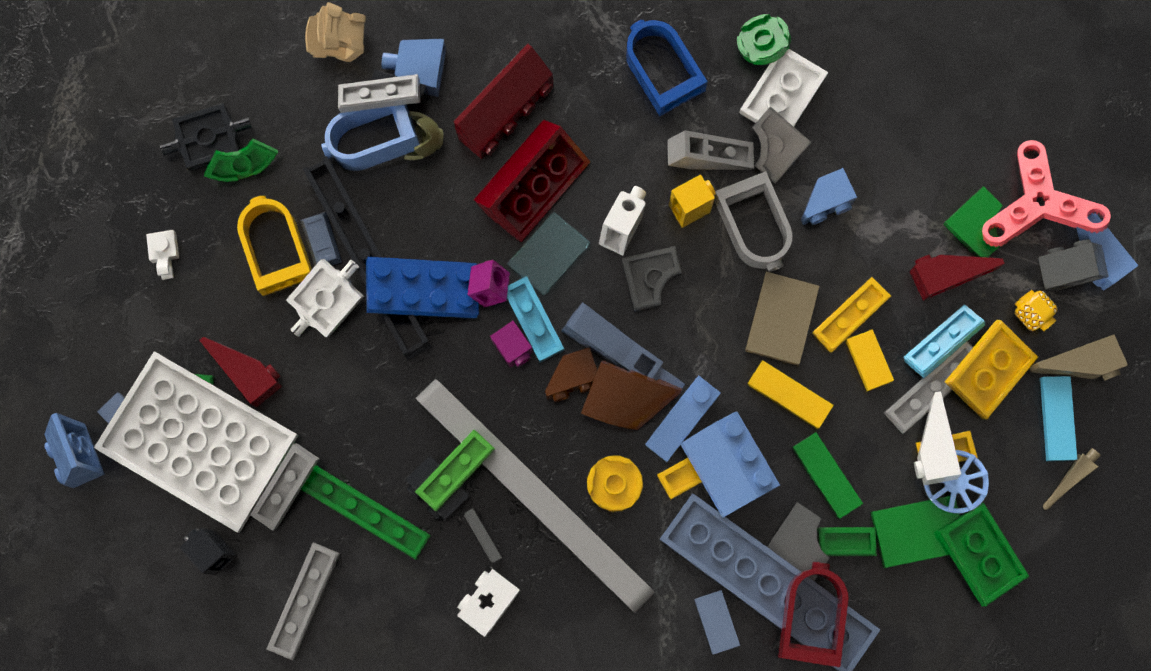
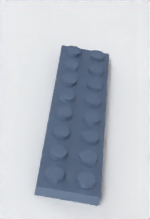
(762, 579)

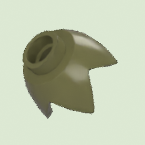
(428, 134)

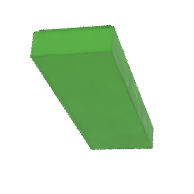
(455, 470)

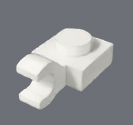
(163, 249)

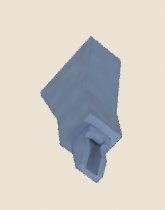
(614, 346)

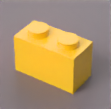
(692, 200)

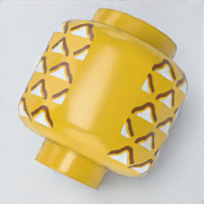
(1036, 310)

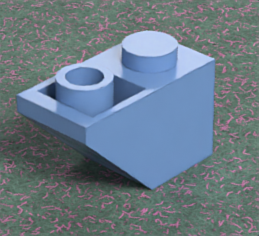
(829, 195)

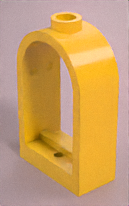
(282, 278)

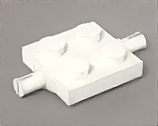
(324, 298)

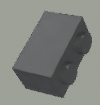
(1073, 266)

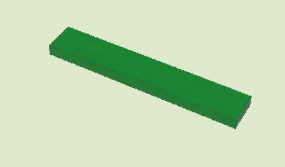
(365, 512)

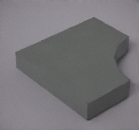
(779, 144)
(649, 274)
(798, 541)

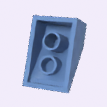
(72, 451)

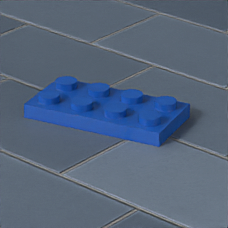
(419, 287)

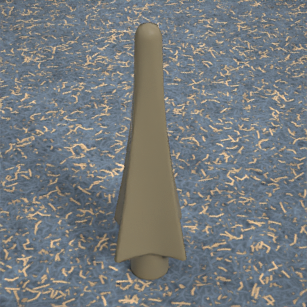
(1080, 469)

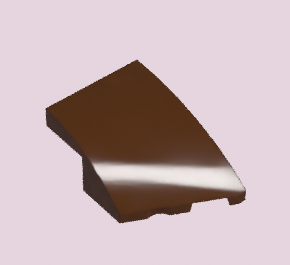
(626, 397)

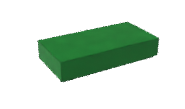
(847, 541)

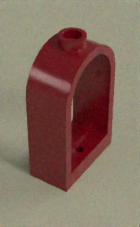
(812, 654)

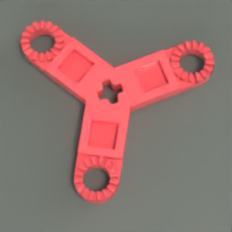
(1058, 206)

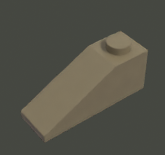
(1088, 361)

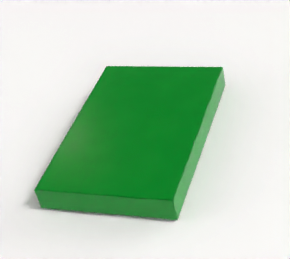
(909, 531)
(982, 554)

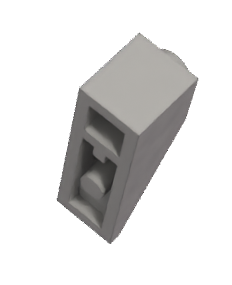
(709, 152)

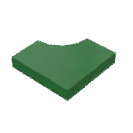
(969, 219)

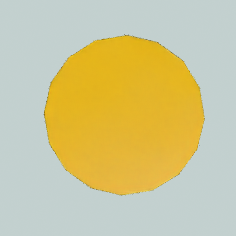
(614, 483)

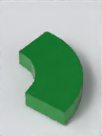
(242, 163)

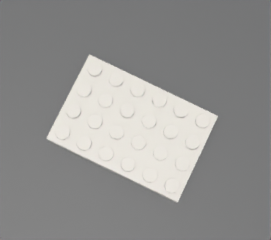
(196, 442)

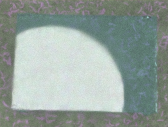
(549, 253)

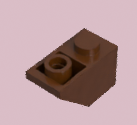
(573, 373)

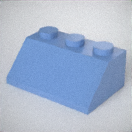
(729, 464)

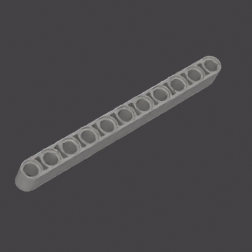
(539, 499)

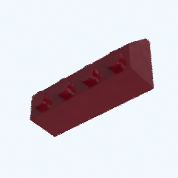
(504, 102)
(532, 180)

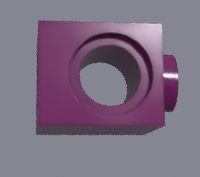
(488, 283)
(512, 345)

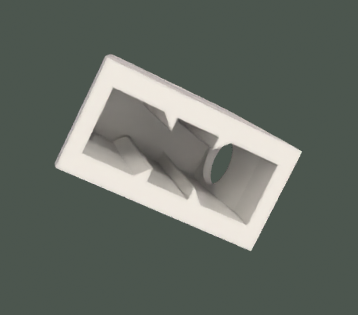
(623, 220)

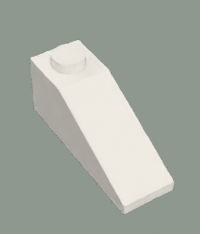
(937, 452)

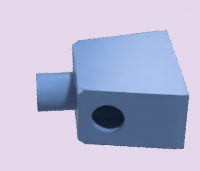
(421, 58)

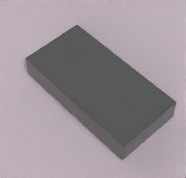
(483, 536)

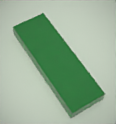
(827, 475)

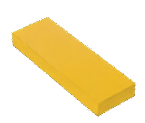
(851, 314)
(790, 394)

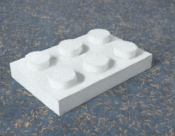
(785, 87)

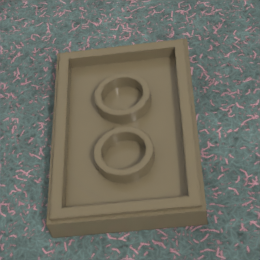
(782, 318)

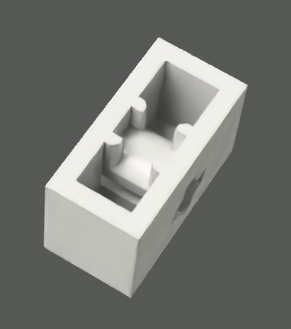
(503, 595)

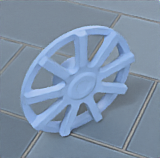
(960, 485)

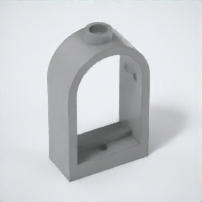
(744, 190)

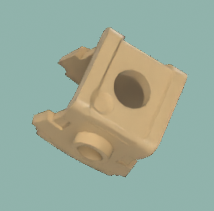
(335, 33)

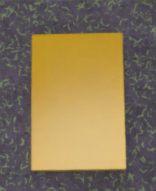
(991, 369)

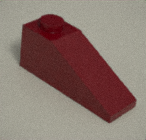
(946, 272)
(248, 374)

